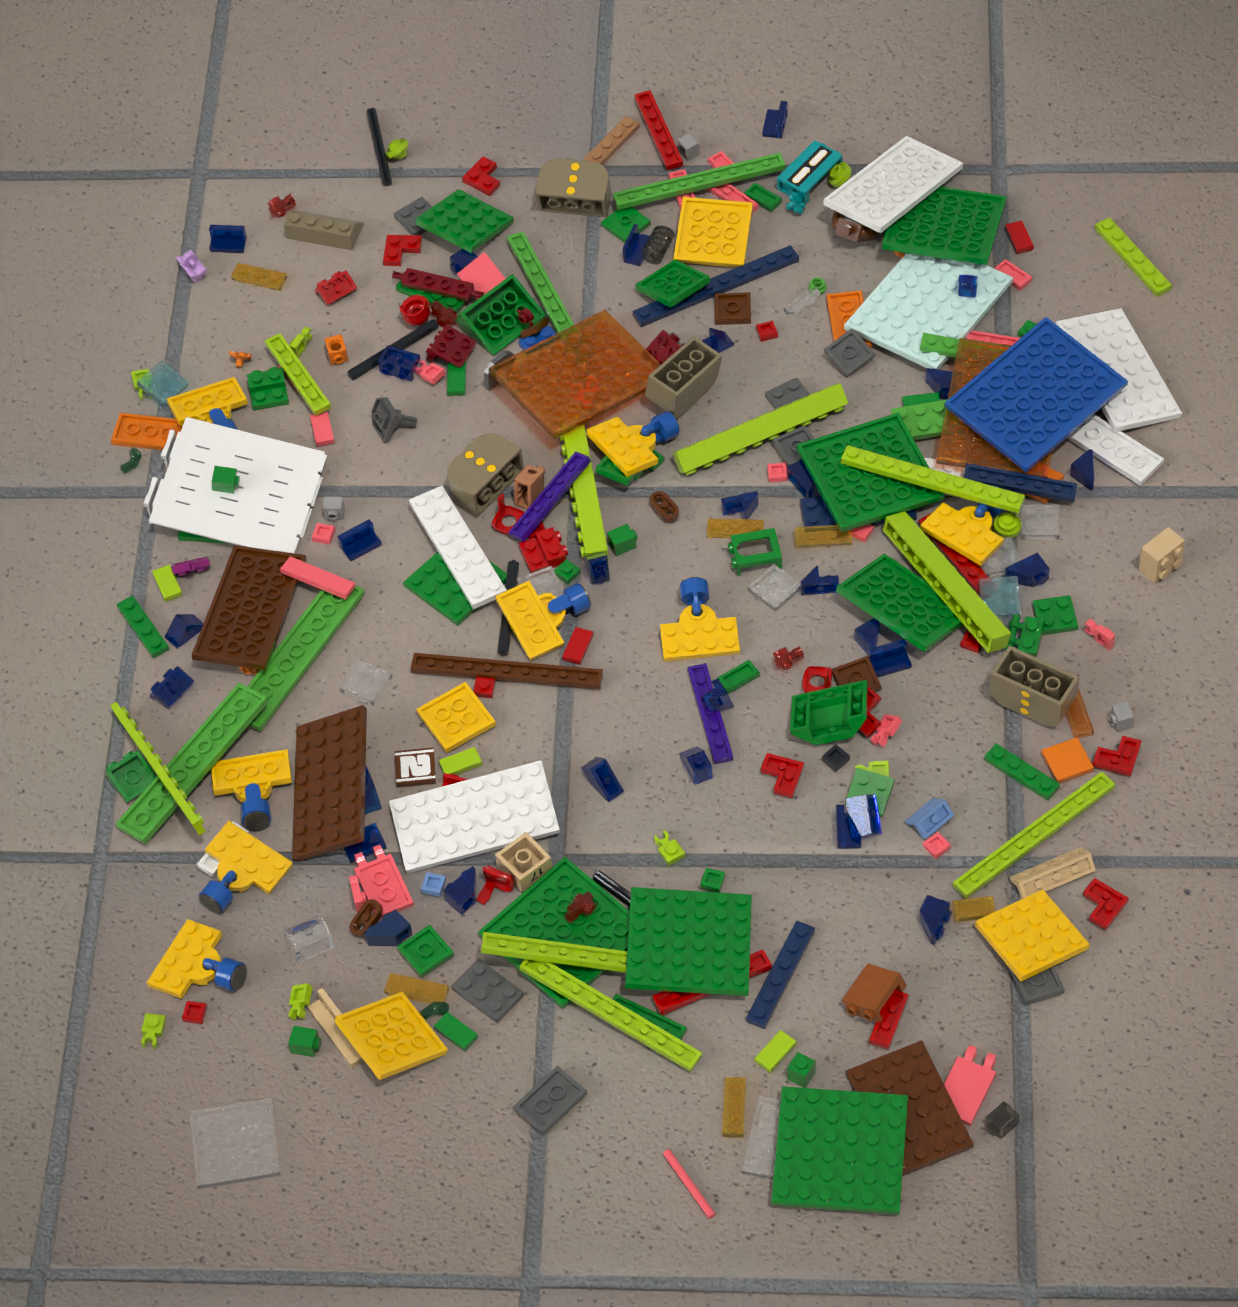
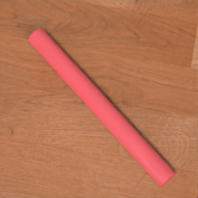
(689, 1184)

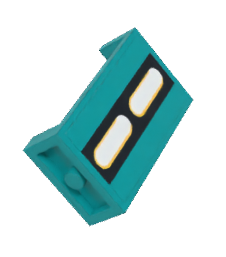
(808, 170)

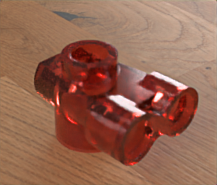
(278, 207)
(443, 315)
(785, 659)
(580, 904)

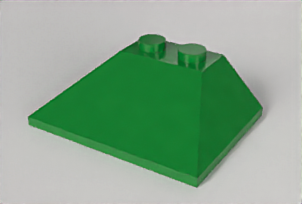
(829, 713)

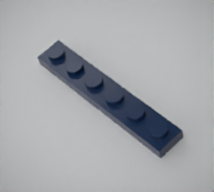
(1022, 482)
(780, 974)

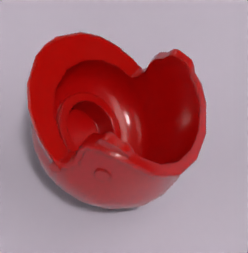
(415, 310)

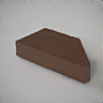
(535, 328)

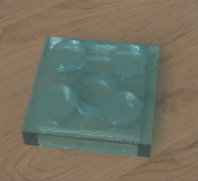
(162, 383)
(1001, 595)

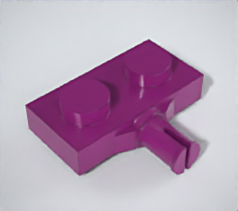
(199, 564)

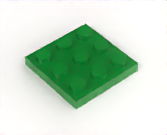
(672, 283)

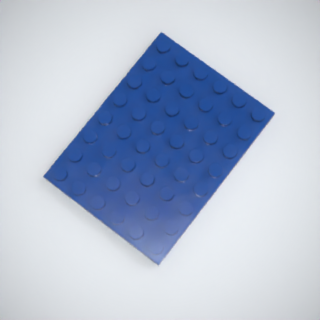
(1036, 394)

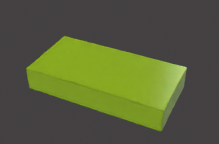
(167, 583)
(461, 762)
(775, 1051)

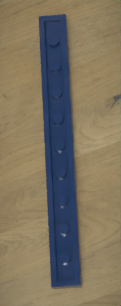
(720, 284)

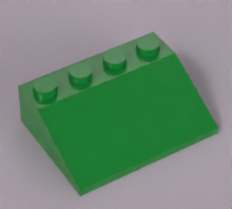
(494, 318)

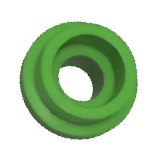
(818, 283)

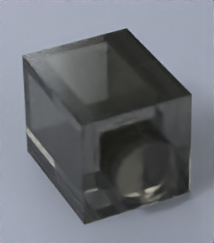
(1002, 1120)

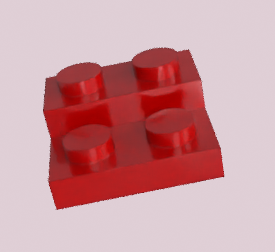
(543, 550)

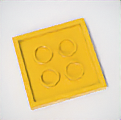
(456, 717)

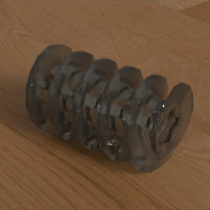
(658, 244)

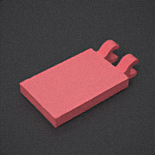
(383, 881)
(970, 1083)

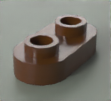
(666, 506)
(365, 917)

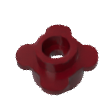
(525, 316)

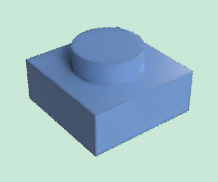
(433, 884)

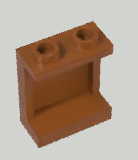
(872, 991)

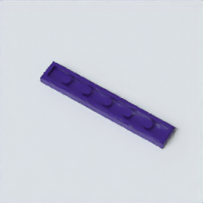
(549, 496)
(711, 720)

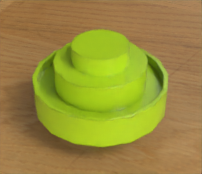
(397, 148)
(839, 174)
(1007, 525)

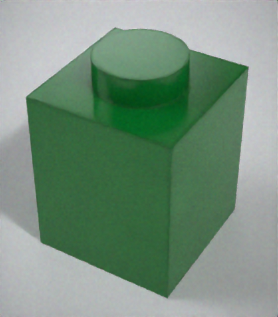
(225, 479)
(622, 539)
(304, 1041)
(801, 1070)

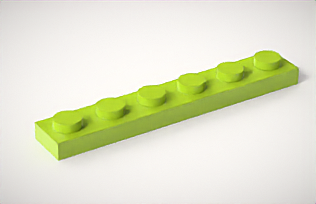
(1133, 257)
(297, 374)

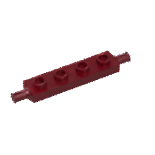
(437, 284)

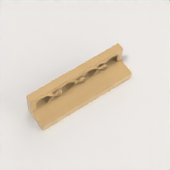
(1054, 872)
(324, 1013)

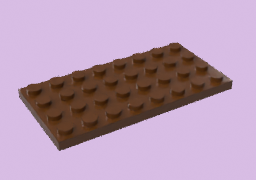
(247, 609)
(330, 783)

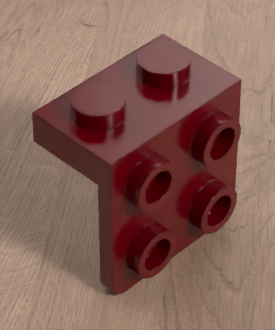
(450, 346)
(664, 346)

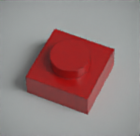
(484, 687)

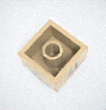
(1162, 555)
(524, 861)

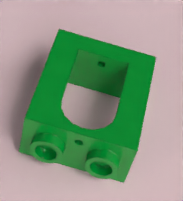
(741, 561)

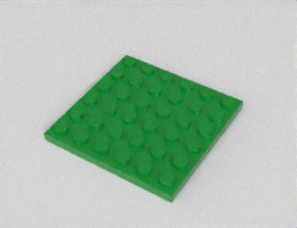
(949, 226)
(858, 495)
(541, 915)
(689, 941)
(840, 1150)

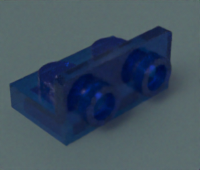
(398, 363)
(172, 687)

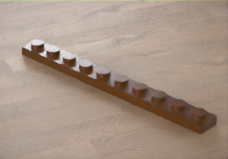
(507, 670)

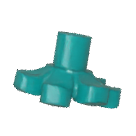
(796, 203)

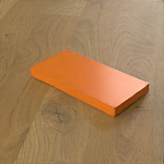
(841, 308)
(143, 431)

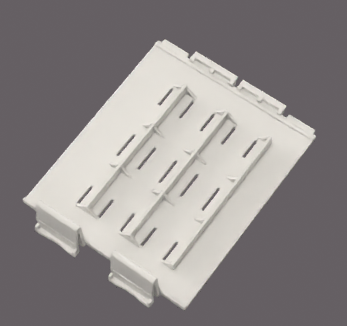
(252, 497)

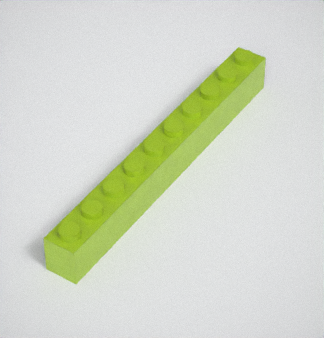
(759, 428)
(586, 497)
(947, 582)

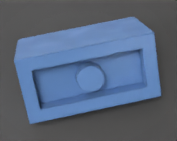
(930, 817)

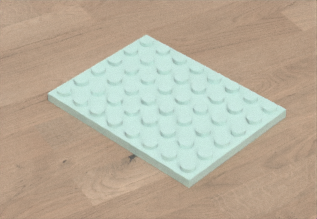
(924, 298)

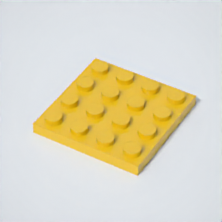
(713, 232)
(1032, 935)
(391, 1035)

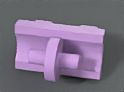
(192, 266)

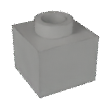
(688, 146)
(333, 508)
(1121, 717)

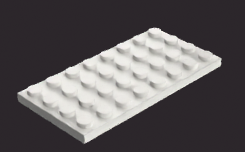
(893, 184)
(1114, 341)
(473, 816)

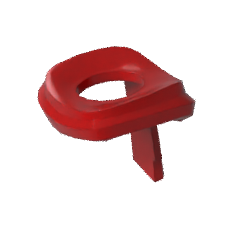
(503, 512)
(812, 671)
(492, 876)

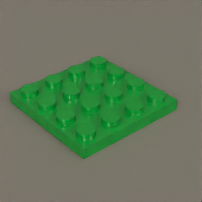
(464, 220)
(440, 590)

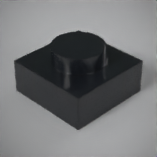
(836, 757)

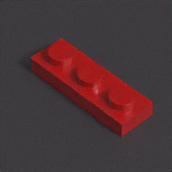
(891, 1014)

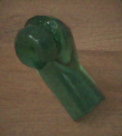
(133, 462)
(435, 1008)

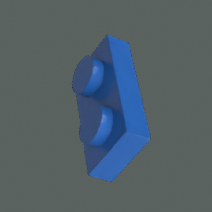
(531, 340)

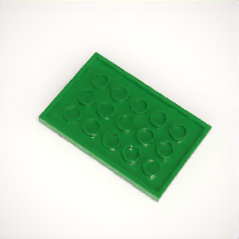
(900, 602)

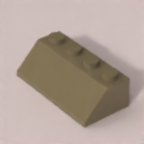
(322, 229)

